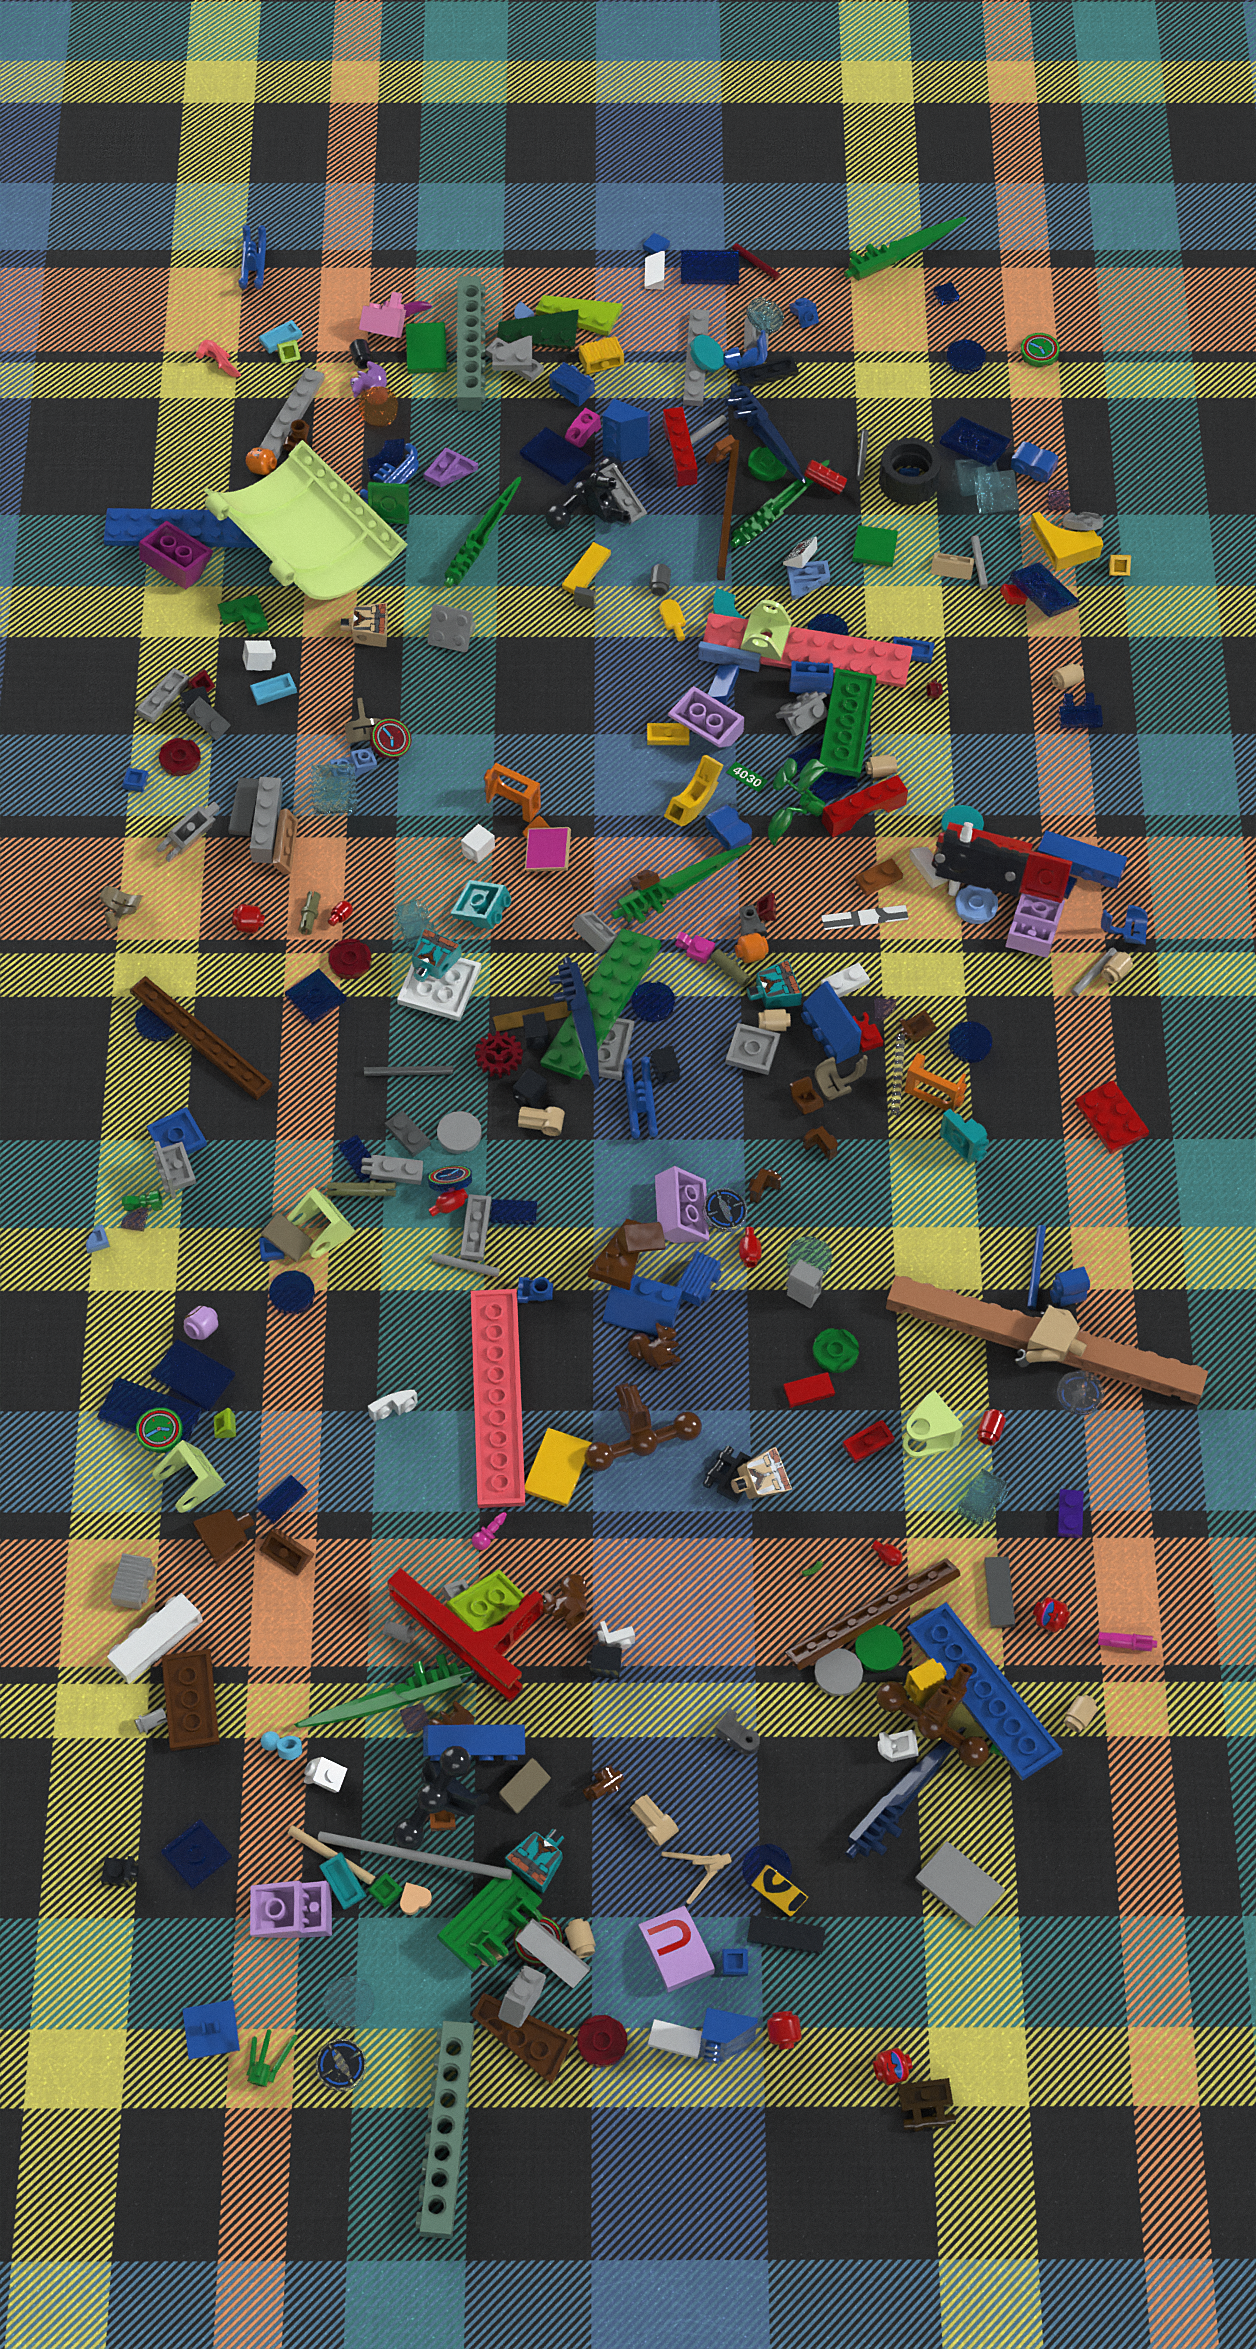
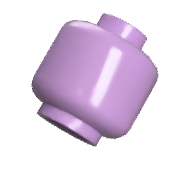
(200, 1322)

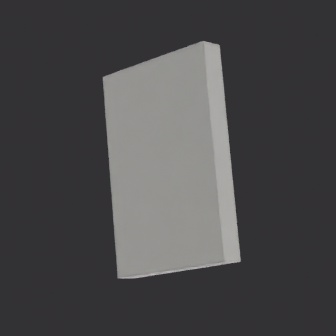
(615, 1049)
(960, 1884)

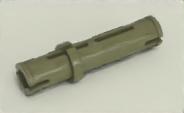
(361, 1189)

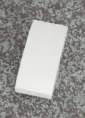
(400, 1401)

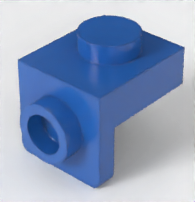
(806, 312)

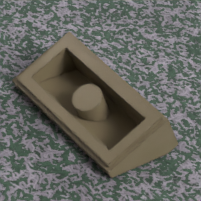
(287, 1237)
(524, 1786)

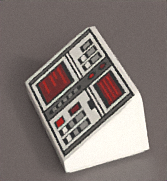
(801, 553)

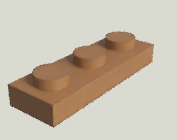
(285, 841)

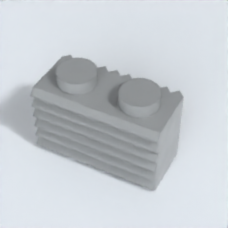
(804, 1283)
(132, 1581)
(522, 1996)

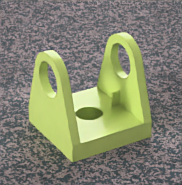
(767, 620)
(337, 1230)
(934, 1425)
(208, 1479)

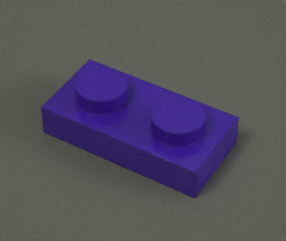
(1070, 1513)

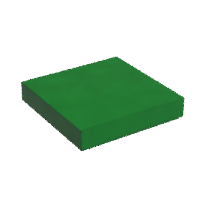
(390, 501)
(875, 546)

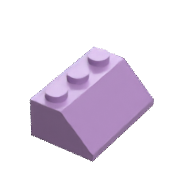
(708, 718)
(680, 1206)

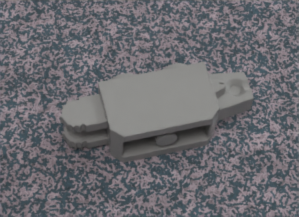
(189, 830)

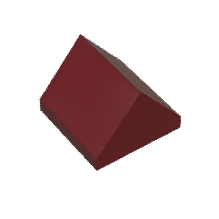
(201, 679)
(767, 907)

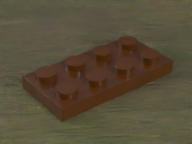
(190, 1700)

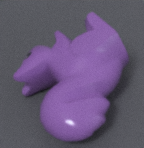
(374, 377)

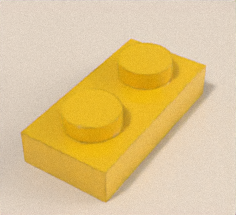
(667, 734)

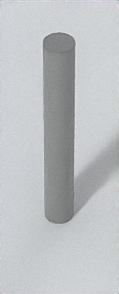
(708, 428)
(979, 562)
(1085, 981)
(464, 1264)

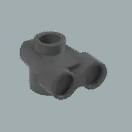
(750, 921)

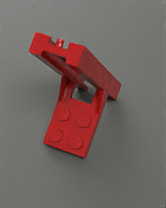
(478, 1649)

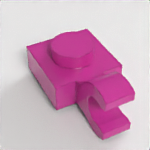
(697, 949)

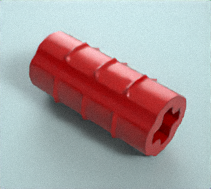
(825, 477)

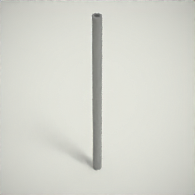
(414, 1855)

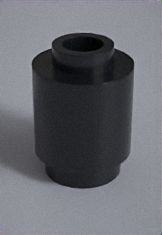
(360, 353)

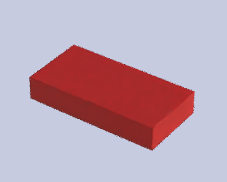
(809, 1389)

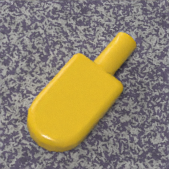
(673, 617)

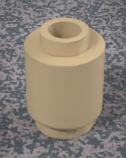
(1067, 676)
(881, 766)
(1117, 967)
(774, 1020)
(1080, 1713)
(580, 1938)

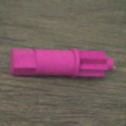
(1129, 1641)

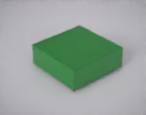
(385, 1890)

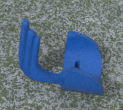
(750, 358)
(1134, 914)

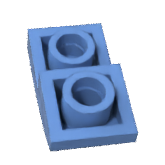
(362, 759)

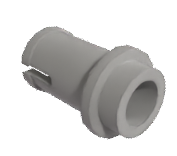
(399, 1631)
(150, 1720)

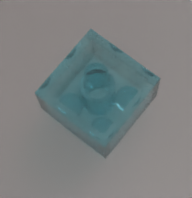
(333, 788)

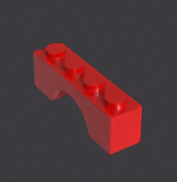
(681, 447)
(846, 812)

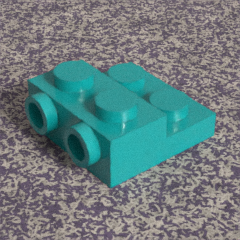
(482, 904)
(965, 1138)

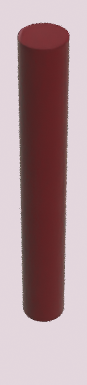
(756, 261)

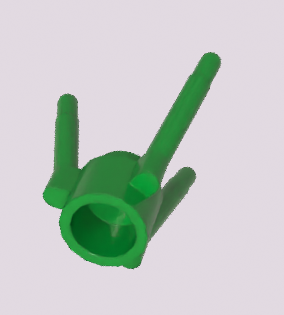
(258, 2072)

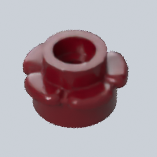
(934, 689)

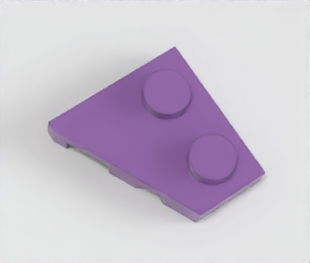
(449, 467)

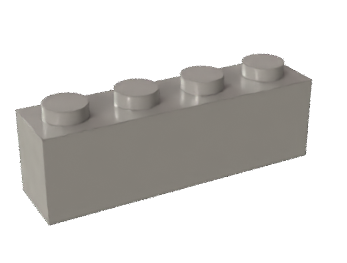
(265, 819)

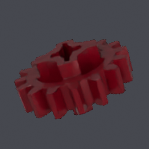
(509, 1054)

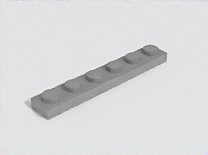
(694, 375)
(293, 410)

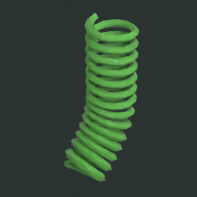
(818, 1565)

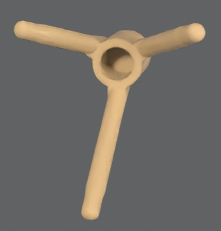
(711, 1864)

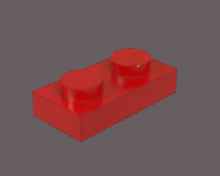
(868, 1441)

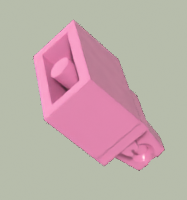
(384, 321)

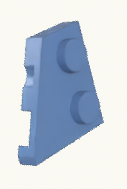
(807, 578)

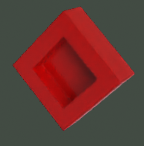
(1013, 594)

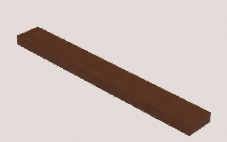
(727, 513)
(201, 1038)
(872, 1614)

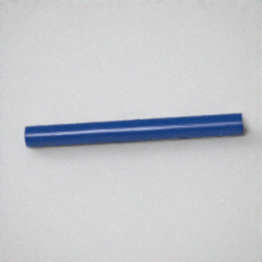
(1036, 1267)

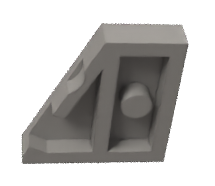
(513, 356)

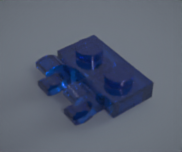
(1080, 716)

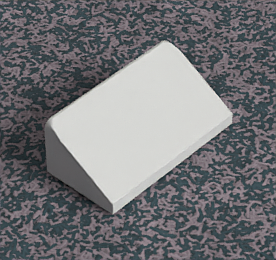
(655, 271)
(922, 859)

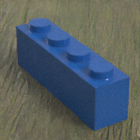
(1088, 861)
(478, 1740)

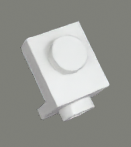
(621, 1639)
(898, 1745)
(325, 1774)

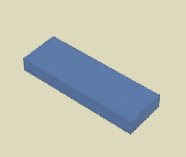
(727, 656)

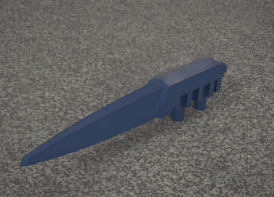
(753, 411)
(577, 1001)
(889, 1809)

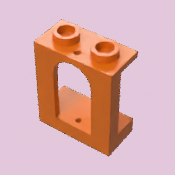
(529, 800)
(917, 1073)

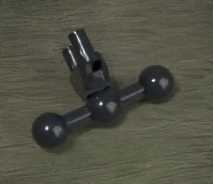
(594, 494)
(440, 1793)

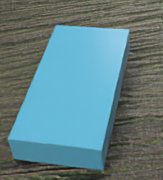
(280, 334)
(273, 689)

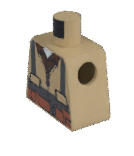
(368, 624)
(762, 1476)

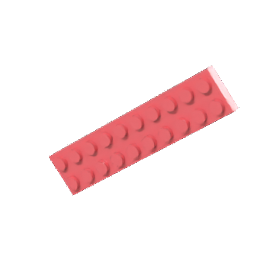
(877, 658)
(497, 1399)

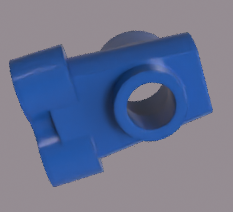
(536, 1289)

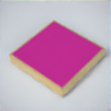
(548, 849)

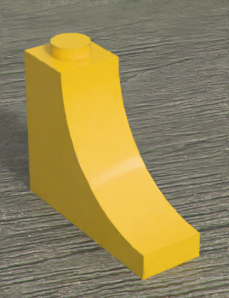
(1063, 546)

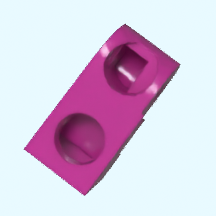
(583, 428)

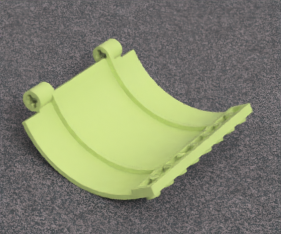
(311, 526)

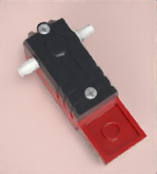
(998, 864)

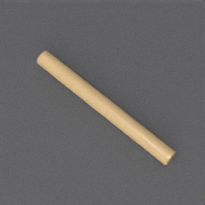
(329, 1853)

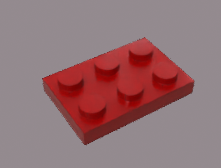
(1111, 1117)

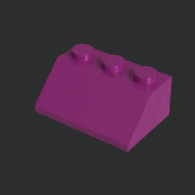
(175, 554)

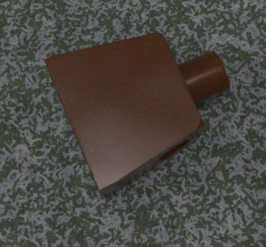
(223, 1534)

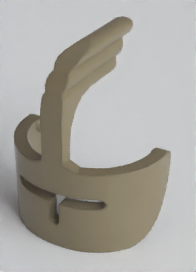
(358, 735)
(112, 894)
(829, 1068)

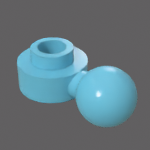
(288, 1747)

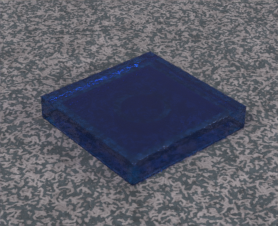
(315, 996)
(196, 1854)

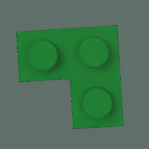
(244, 609)

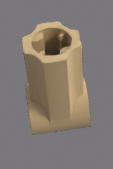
(547, 1120)
(658, 1825)

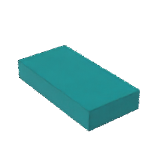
(342, 1881)

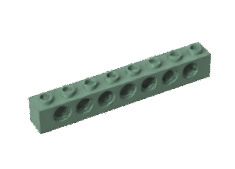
(469, 343)
(442, 2224)

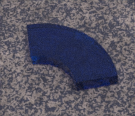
(391, 453)

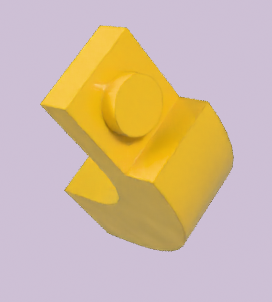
(694, 798)

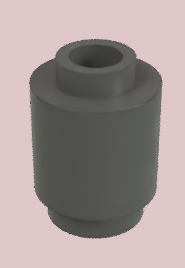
(660, 579)

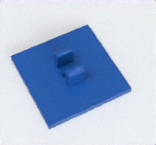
(211, 2029)

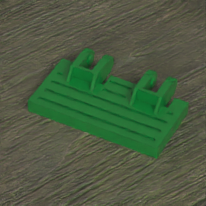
(488, 1921)

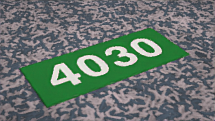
(747, 776)

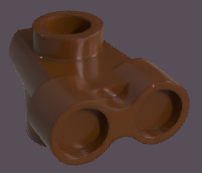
(299, 432)
(607, 1782)

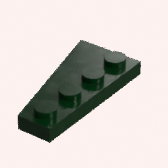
(547, 330)

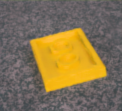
(557, 1467)

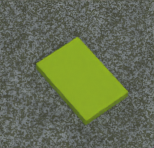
(486, 1602)

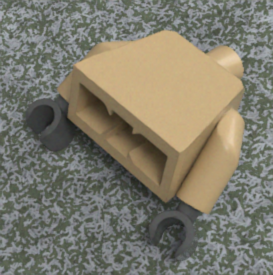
(1052, 1338)

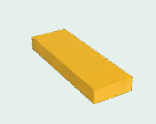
(586, 567)

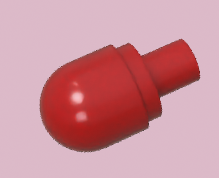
(340, 913)
(888, 1553)

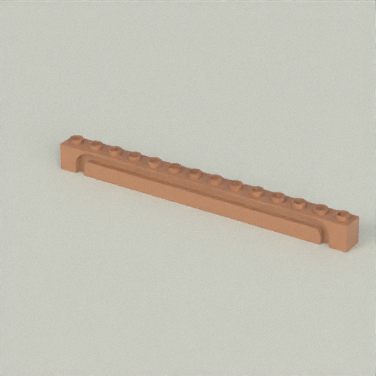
(1015, 1330)

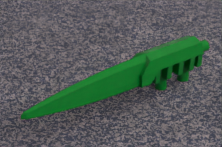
(877, 260)
(769, 512)
(478, 538)
(669, 887)
(416, 1688)

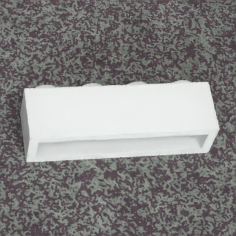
(154, 1638)

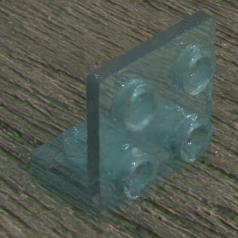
(996, 491)

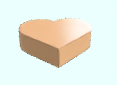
(414, 1898)

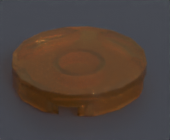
(378, 406)

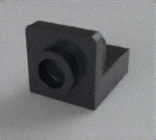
(119, 1871)

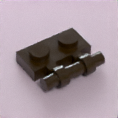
(924, 2096)

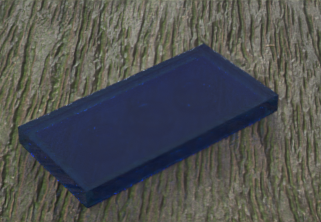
(130, 1401)

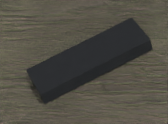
(767, 372)
(786, 1934)

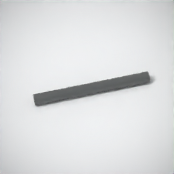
(408, 1070)

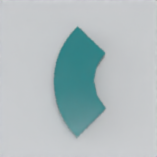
(724, 604)

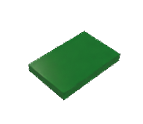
(426, 347)

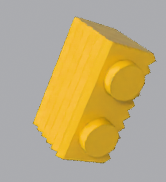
(601, 355)
(924, 1681)

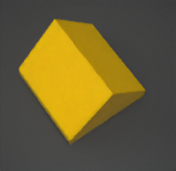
(1119, 565)

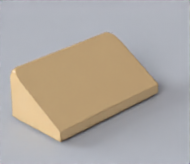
(952, 566)

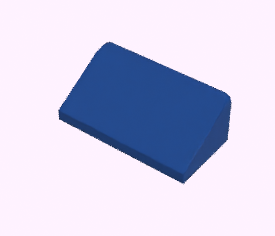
(724, 682)

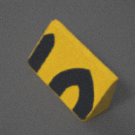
(779, 1890)

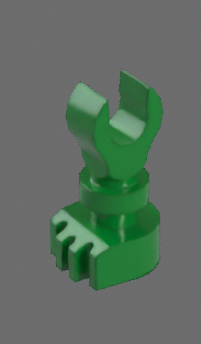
(133, 1202)

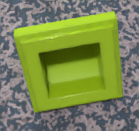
(288, 351)
(225, 1424)

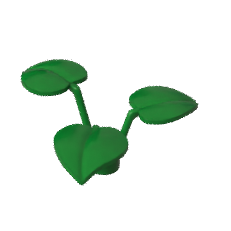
(808, 801)

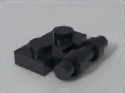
(713, 1475)

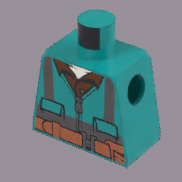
(434, 955)
(776, 987)
(537, 1859)

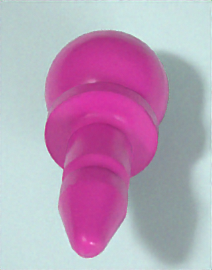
(482, 1539)

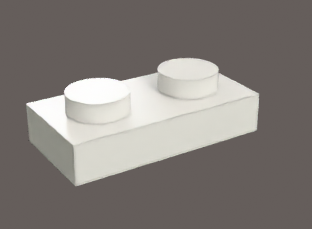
(848, 980)

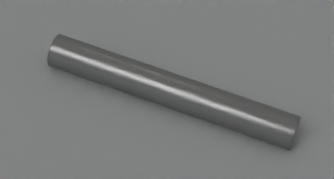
(862, 455)

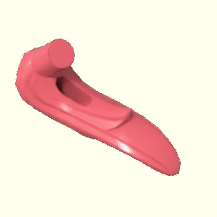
(211, 349)

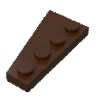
(615, 1264)
(534, 2042)

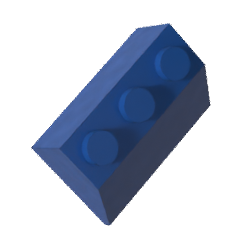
(625, 431)
(832, 1023)
(643, 1305)
(725, 2035)

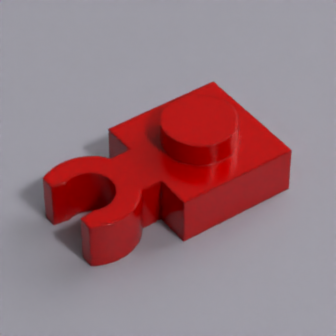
(870, 1035)

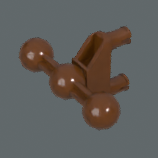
(642, 1438)
(934, 1717)

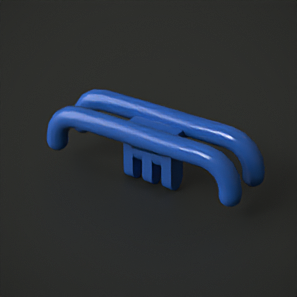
(251, 259)
(401, 475)
(640, 1097)

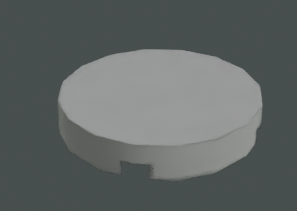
(1084, 521)
(459, 1132)
(838, 1673)

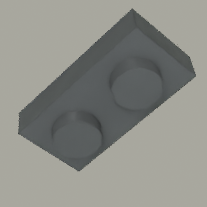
(207, 718)
(407, 1133)

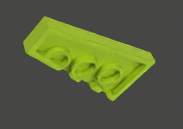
(593, 315)

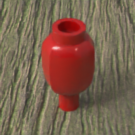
(449, 1201)
(750, 1248)

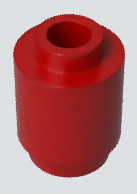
(991, 1427)

